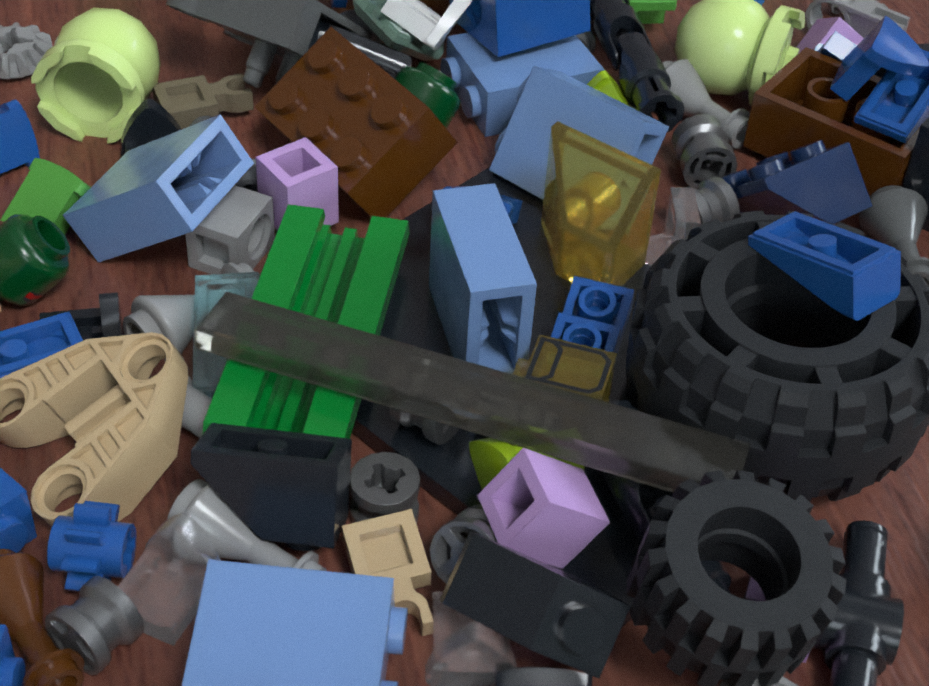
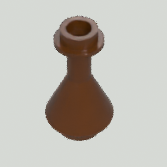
(23, 614)

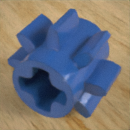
(91, 544)

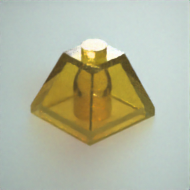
(596, 208)

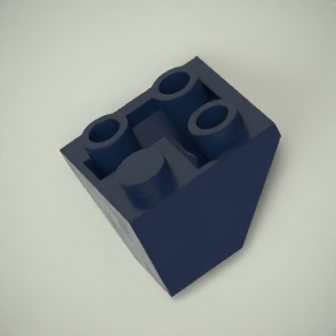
(811, 183)

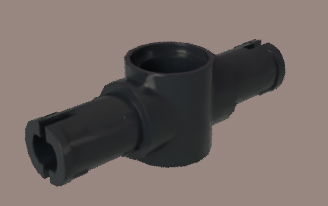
(869, 620)

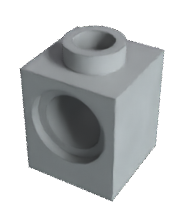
(234, 232)

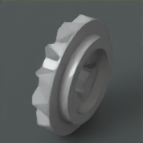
(24, 49)

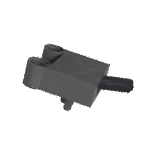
(285, 30)

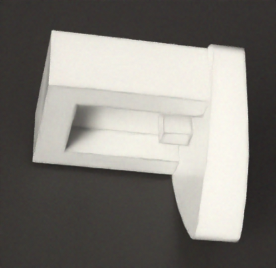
(423, 21)

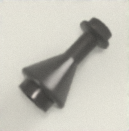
(897, 222)

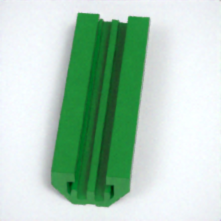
(326, 278)

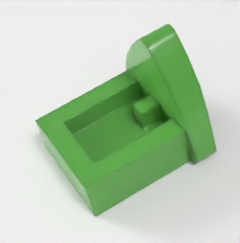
(47, 193)

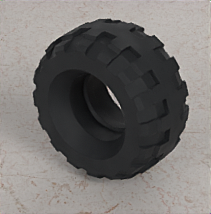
(765, 361)

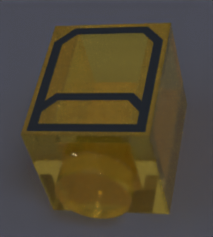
(570, 367)

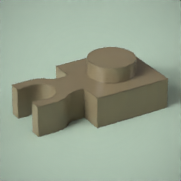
(195, 97)

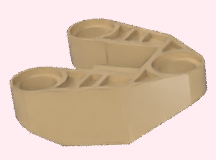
(112, 409)

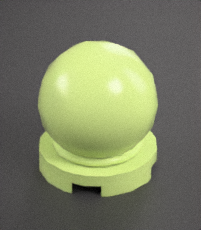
(737, 43)
(97, 74)

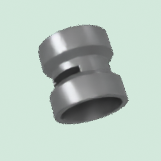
(703, 149)

